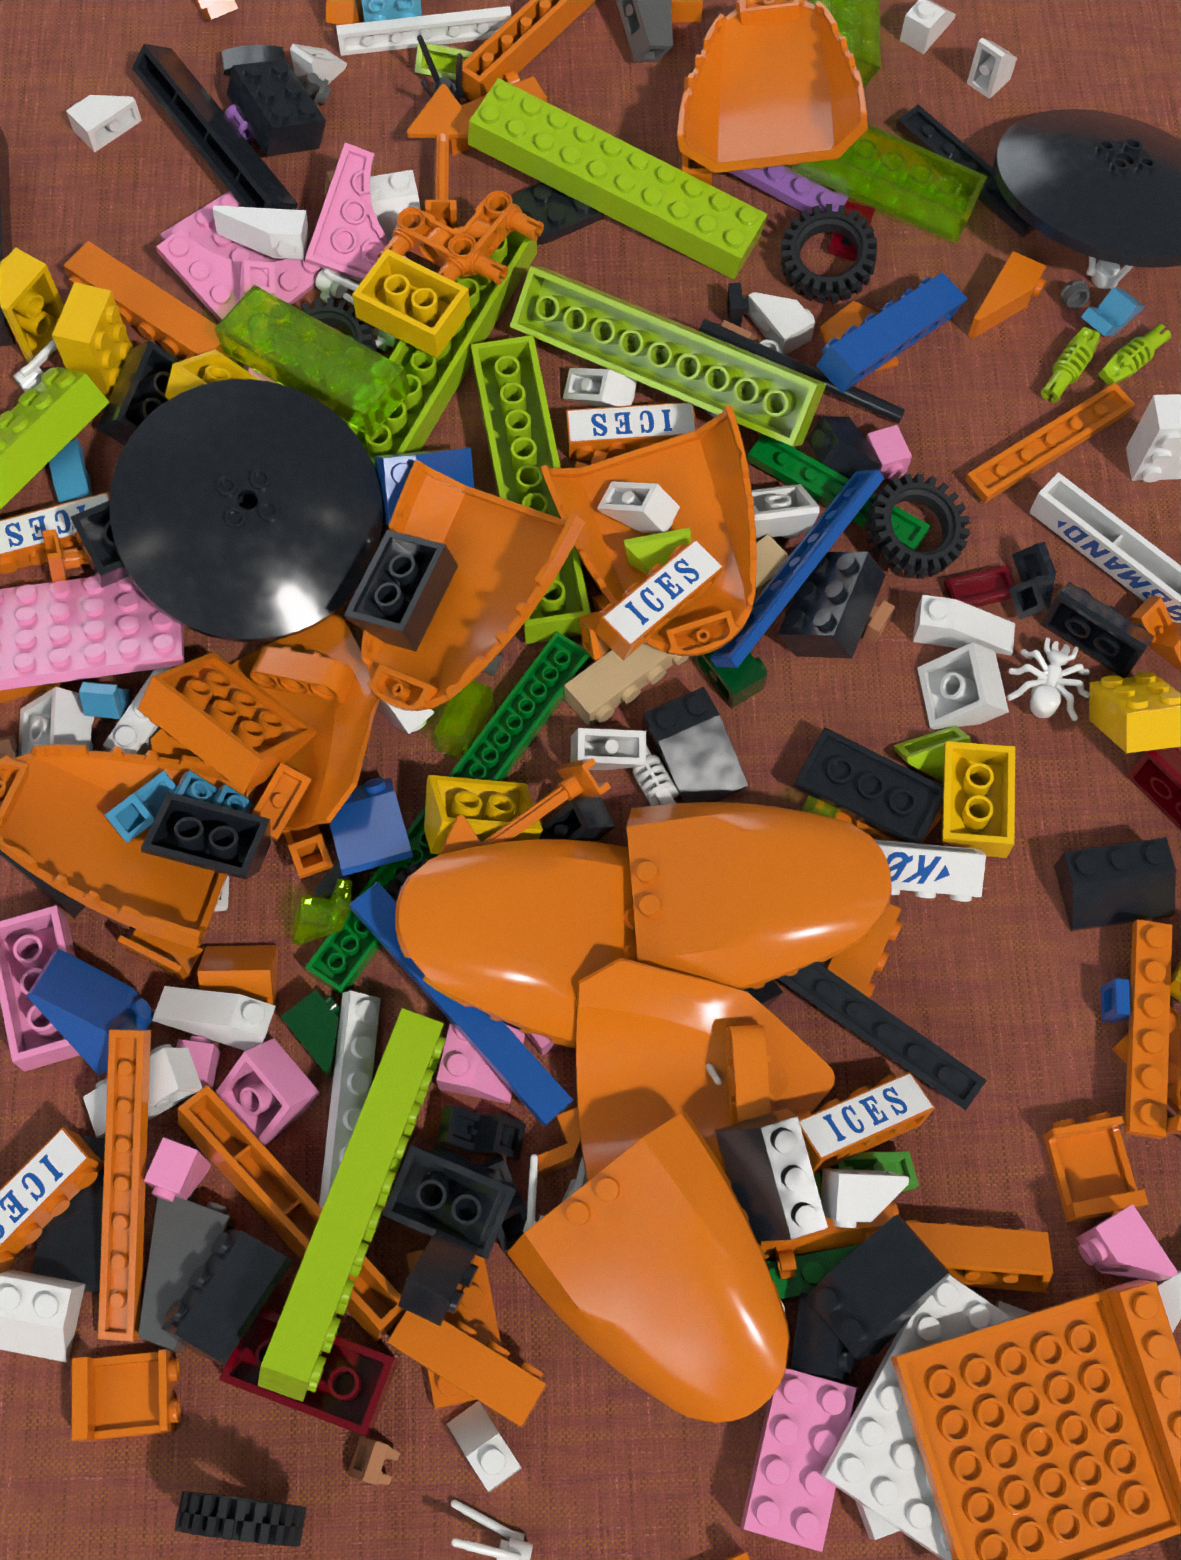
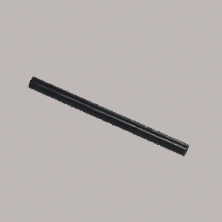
(853, 394)

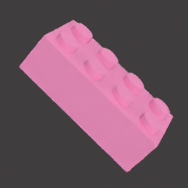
(24, 951)
(796, 1440)

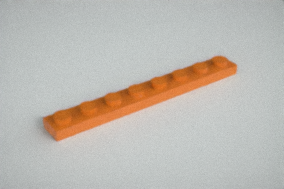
(124, 1184)

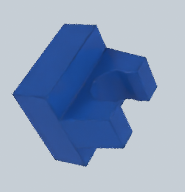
(1115, 1000)

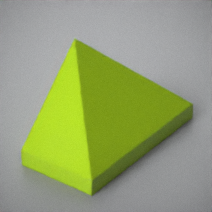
(443, 58)
(656, 548)
(928, 750)

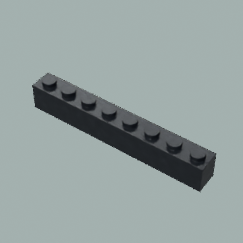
(210, 130)

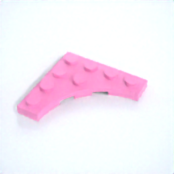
(347, 228)
(218, 279)

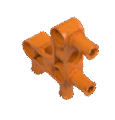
(465, 249)

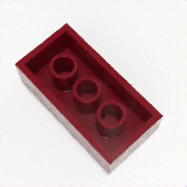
(349, 1387)

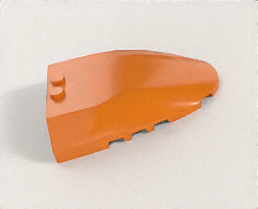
(771, 89)
(712, 486)
(503, 571)
(59, 832)
(750, 889)
(519, 927)
(665, 1277)

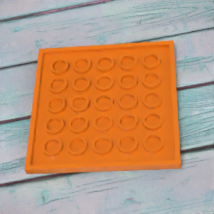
(1039, 1438)

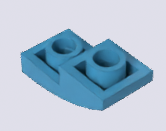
(69, 473)
(197, 788)

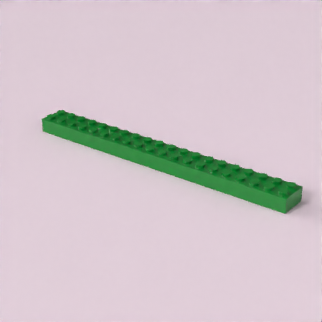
(488, 758)

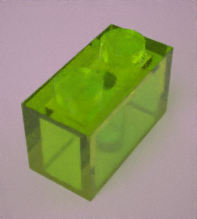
(463, 719)

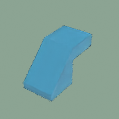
(1113, 312)
(104, 700)
(141, 807)

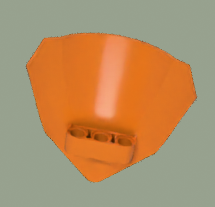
(327, 687)
(647, 1053)

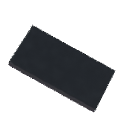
(870, 787)
(72, 1240)

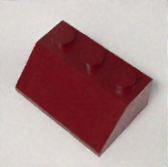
(1160, 780)

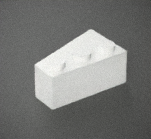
(1156, 442)

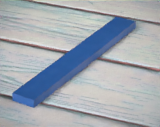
(799, 566)
(488, 1037)

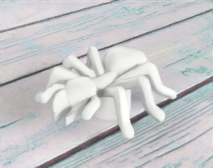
(1050, 684)

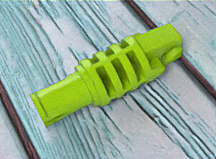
(1133, 355)
(1071, 363)

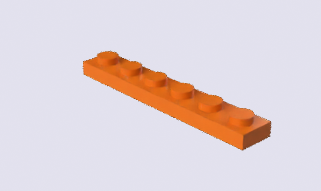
(1049, 442)
(1148, 1030)

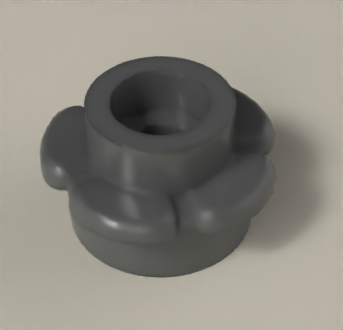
(1075, 294)

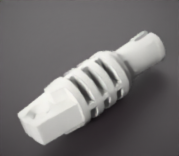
(655, 781)

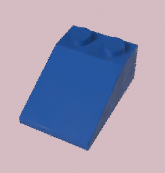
(394, 469)
(370, 828)
(87, 1005)

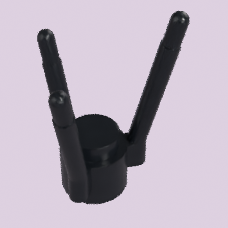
(456, 89)

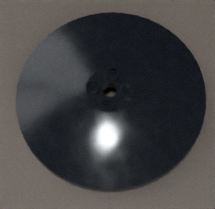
(1096, 184)
(233, 567)

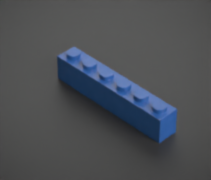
(890, 332)

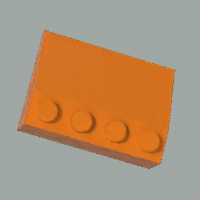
(225, 719)

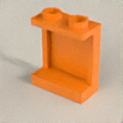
(1092, 1168)
(124, 1395)

